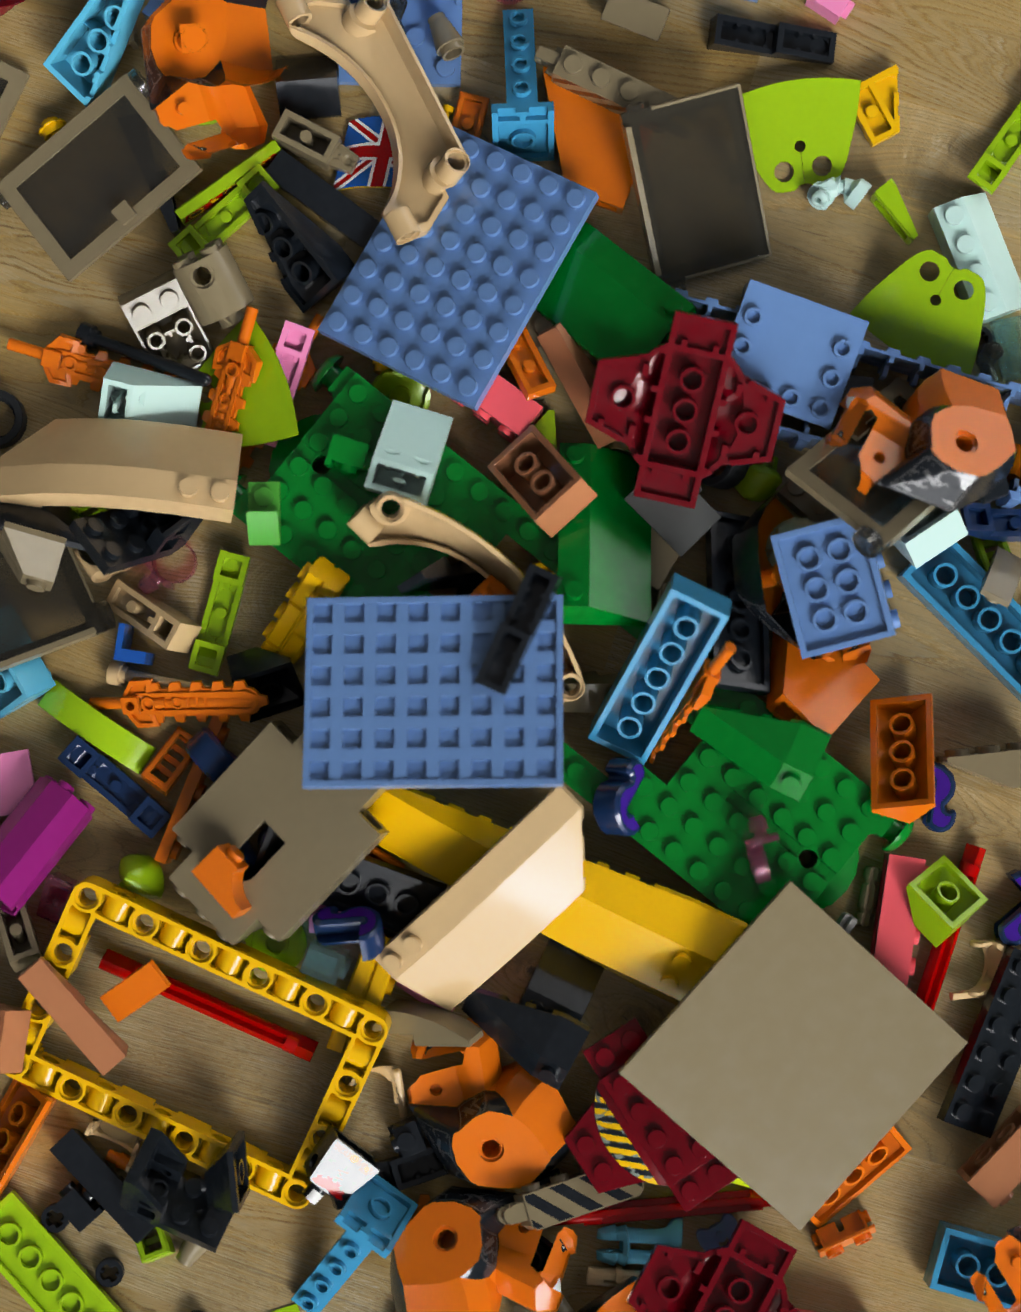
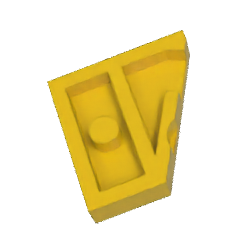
(879, 106)

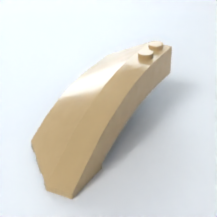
(125, 467)
(493, 905)

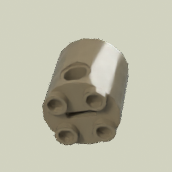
(217, 294)

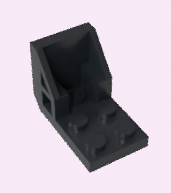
(131, 537)
(170, 1196)

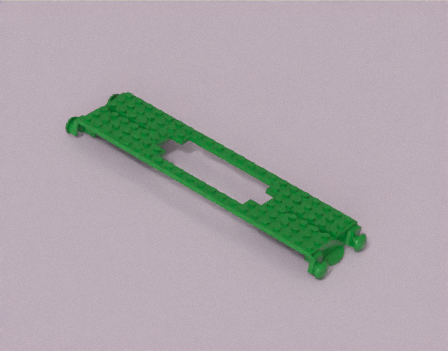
(705, 807)

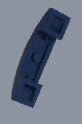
(992, 523)
(115, 786)

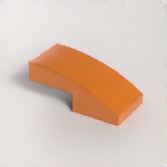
(135, 990)

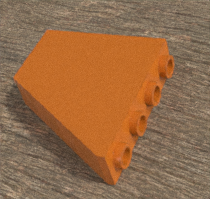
(590, 146)
(815, 689)

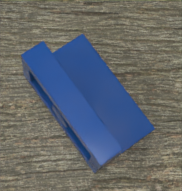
(123, 647)

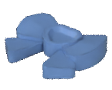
(710, 1237)

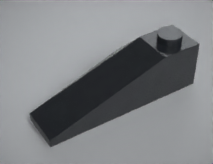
(304, 253)
(46, 519)
(534, 1038)

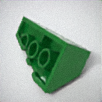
(770, 749)

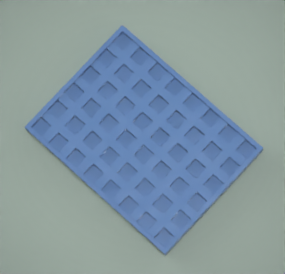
(466, 289)
(400, 702)

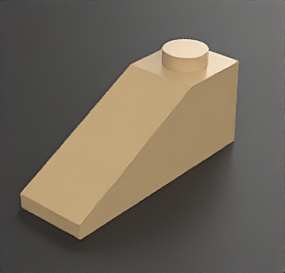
(153, 617)

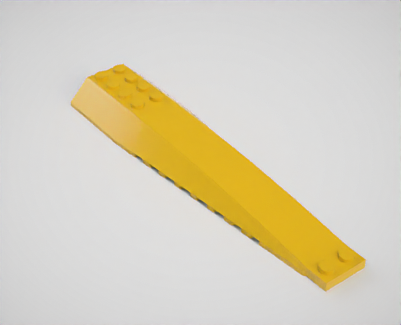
(618, 922)

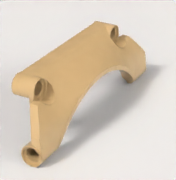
(378, 55)

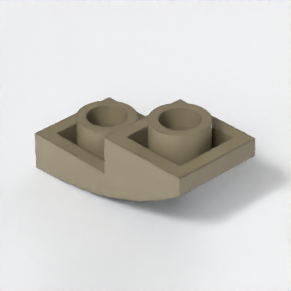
(1002, 578)

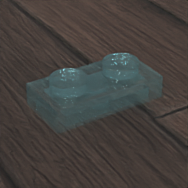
(1008, 334)

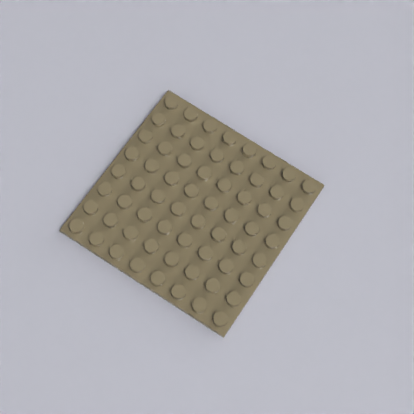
(793, 1055)

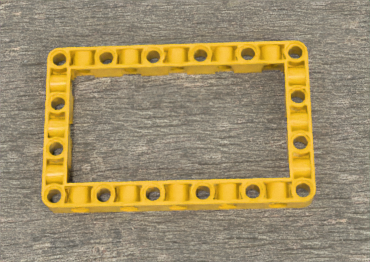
(235, 963)

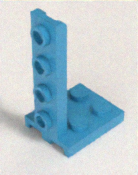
(522, 123)
(371, 1221)

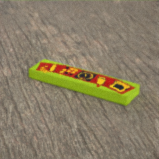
(225, 184)

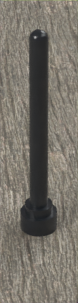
(93, 338)

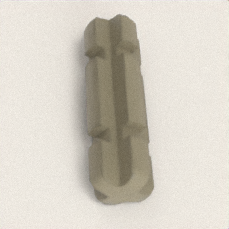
(868, 896)

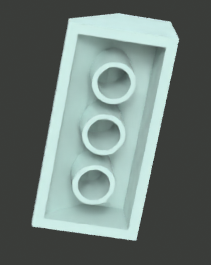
(974, 242)

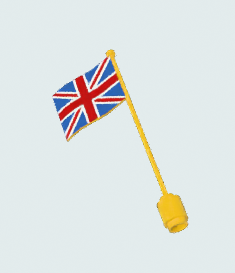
(371, 143)

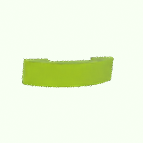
(999, 155)
(224, 217)
(220, 613)
(97, 727)

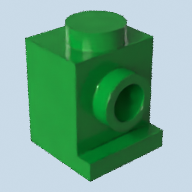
(349, 454)

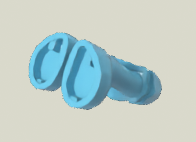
(670, 1235)

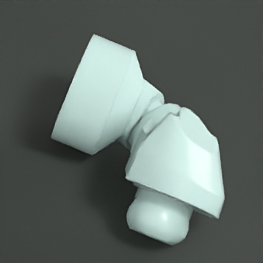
(824, 192)

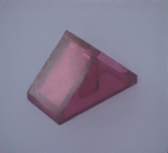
(55, 896)

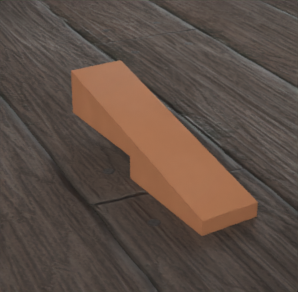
(574, 373)
(74, 1017)

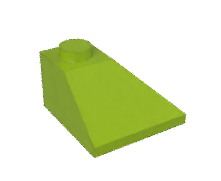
(942, 900)

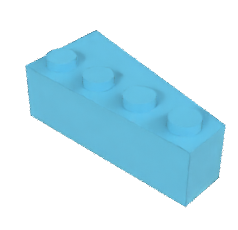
(94, 47)

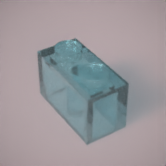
(326, 962)

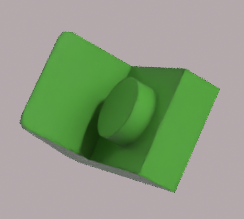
(264, 513)

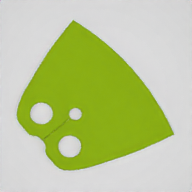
(805, 110)
(907, 320)
(269, 403)

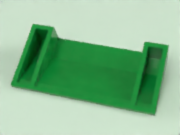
(610, 299)
(606, 545)

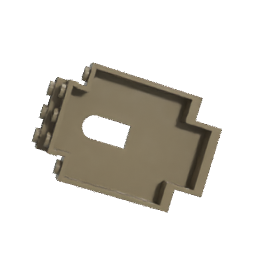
(322, 833)

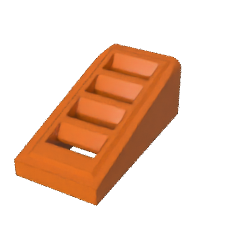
(148, 776)

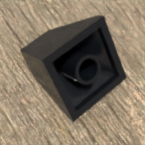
(269, 675)
(228, 1177)

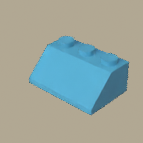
(23, 685)

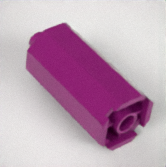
(37, 838)

